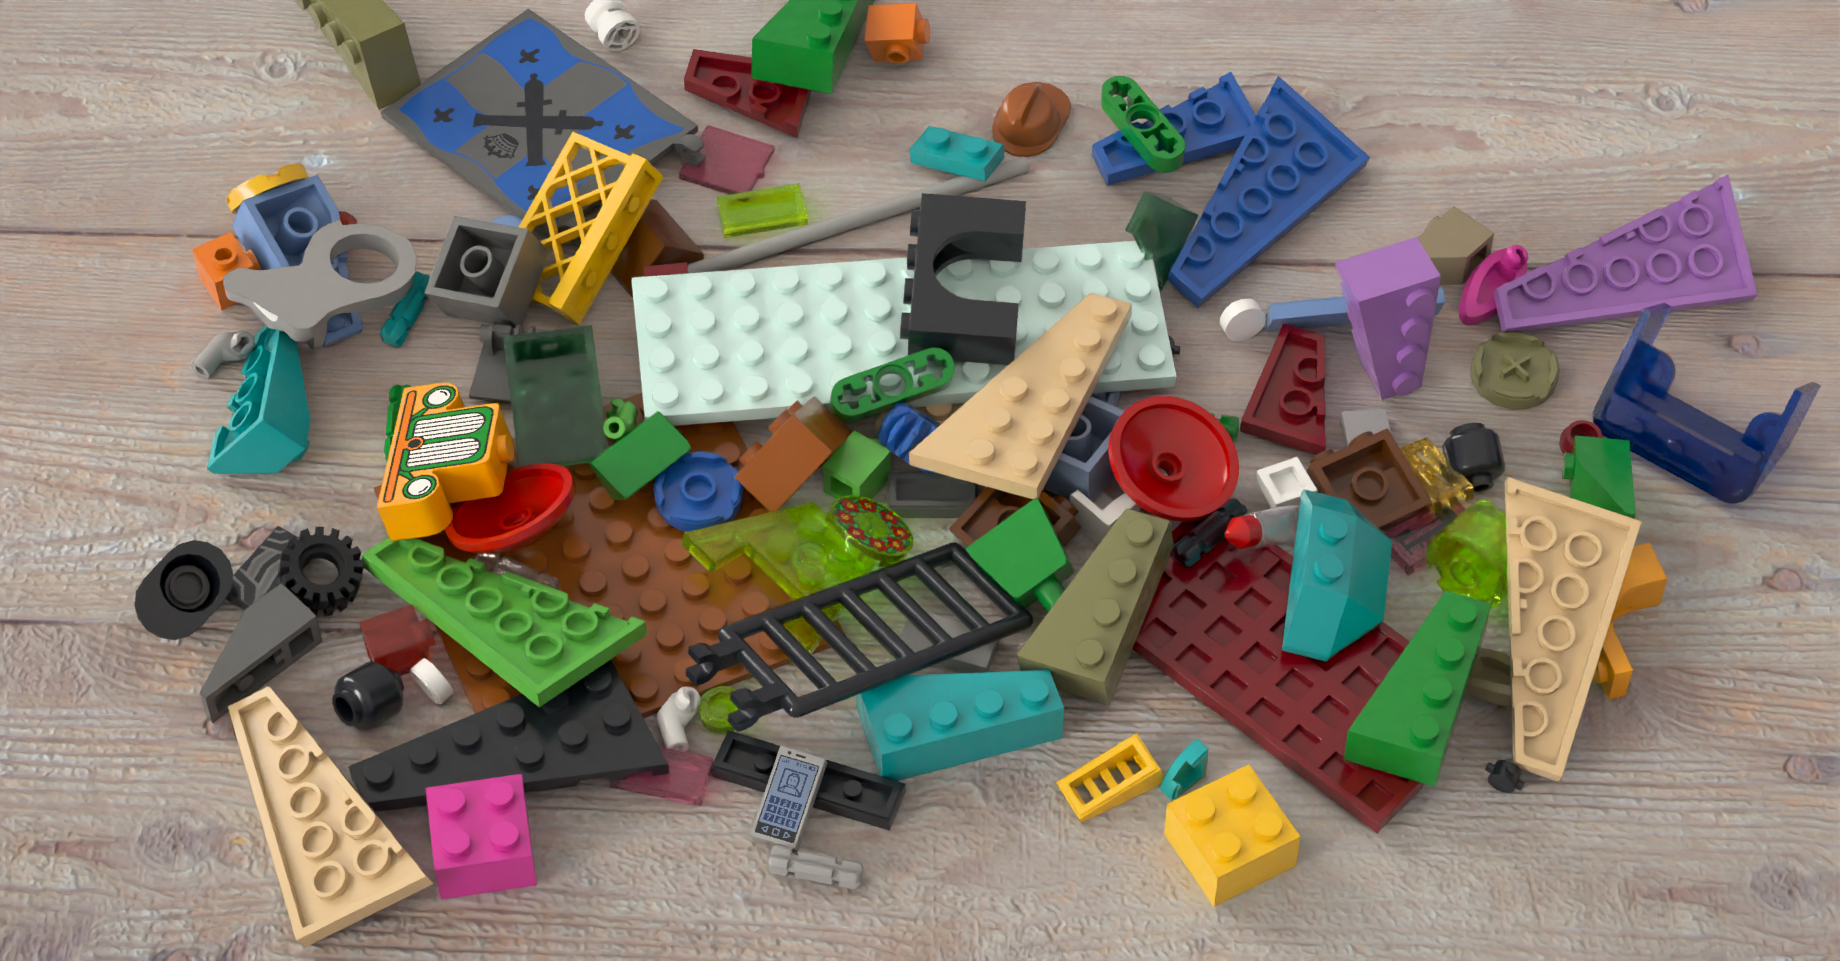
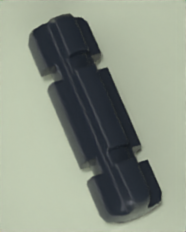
(1207, 533)

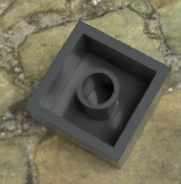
(487, 272)

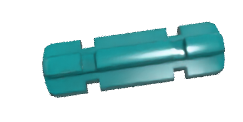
(405, 312)

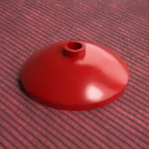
(1183, 443)
(524, 512)

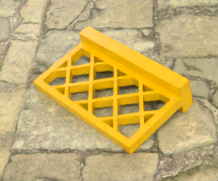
(601, 237)

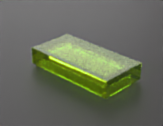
(762, 210)

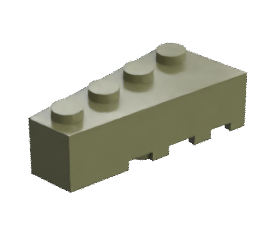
(370, 44)
(1102, 610)

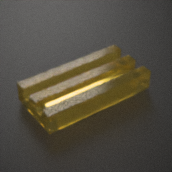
(1433, 485)

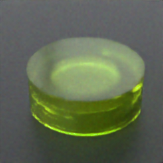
(714, 709)

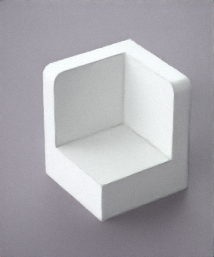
(1101, 515)

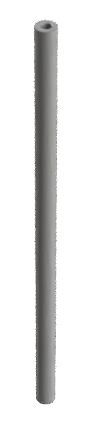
(852, 220)

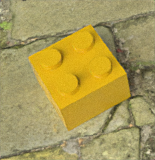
(1231, 835)

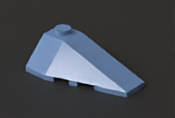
(280, 228)

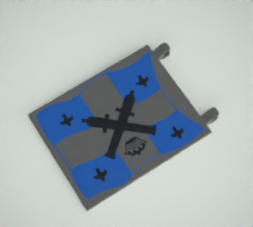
(517, 99)

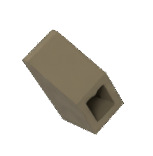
(1456, 245)

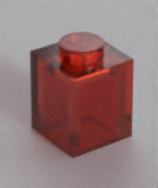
(397, 639)

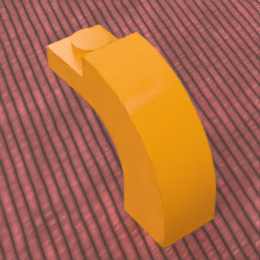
(1640, 589)

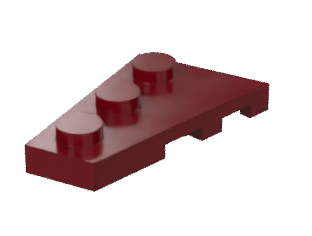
(1291, 393)

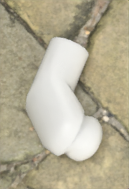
(676, 715)

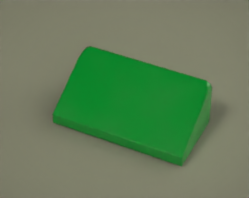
(639, 456)

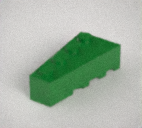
(808, 43)
(1419, 701)

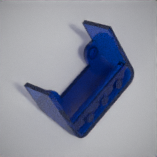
(1681, 437)

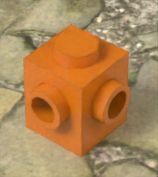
(896, 32)
(219, 258)

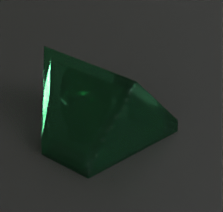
(1161, 231)

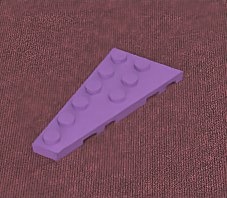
(1674, 256)

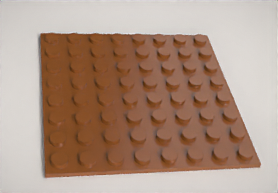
(636, 566)

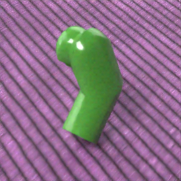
(620, 419)

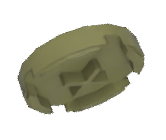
(1514, 370)

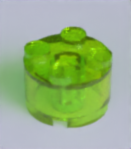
(1473, 554)

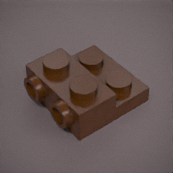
(1372, 478)
(996, 506)

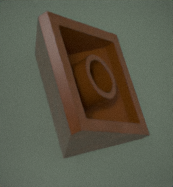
(654, 242)

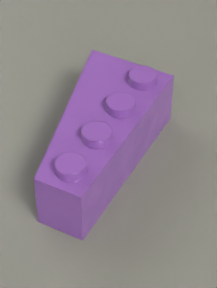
(1392, 313)

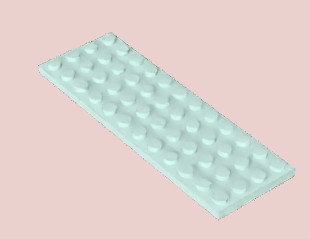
(779, 335)

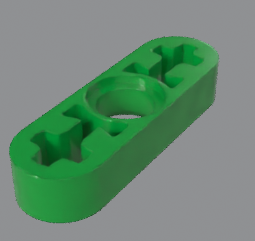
(1143, 140)
(926, 383)

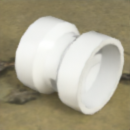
(614, 26)

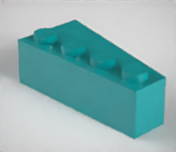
(957, 719)

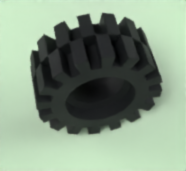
(328, 548)

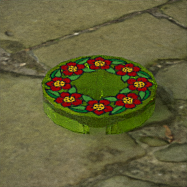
(869, 530)

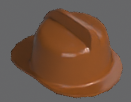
(1030, 118)

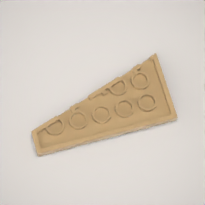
(1026, 413)
(1561, 596)
(322, 835)

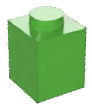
(857, 467)

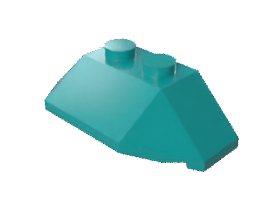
(1334, 578)

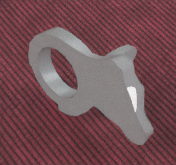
(309, 294)

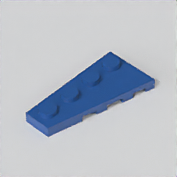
(1208, 122)

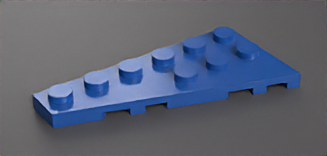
(1274, 181)

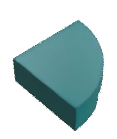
(1186, 770)

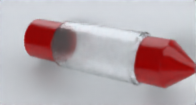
(1263, 527)

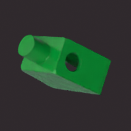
(1025, 557)

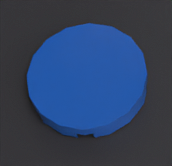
(698, 492)

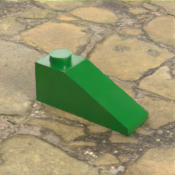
(1601, 474)

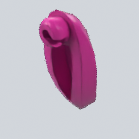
(1497, 269)

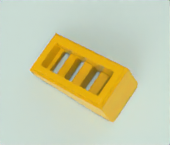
(1131, 787)

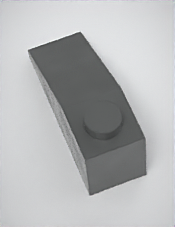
(263, 644)

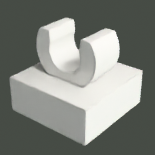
(1284, 482)

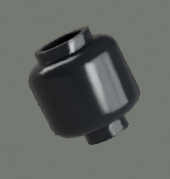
(1475, 454)
(368, 695)

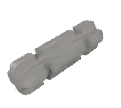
(815, 867)

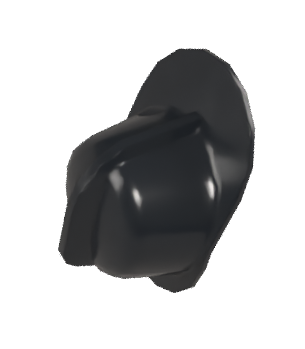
(183, 590)

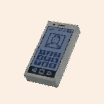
(788, 798)

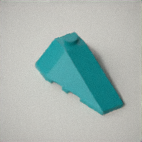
(268, 411)

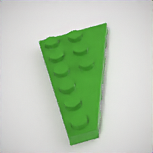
(506, 621)

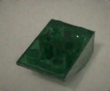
(556, 396)

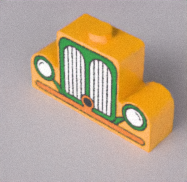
(441, 458)

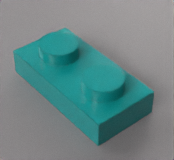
(957, 153)

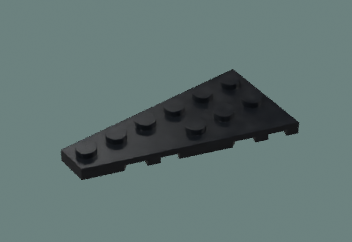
(573, 737)

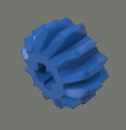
(905, 429)

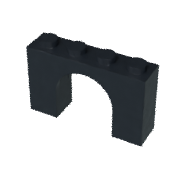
(954, 231)

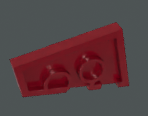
(729, 83)

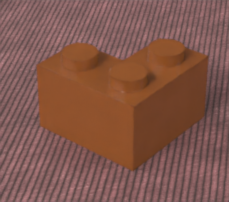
(800, 445)

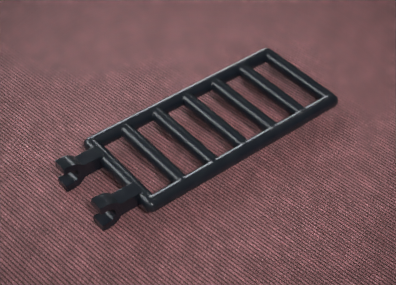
(777, 695)

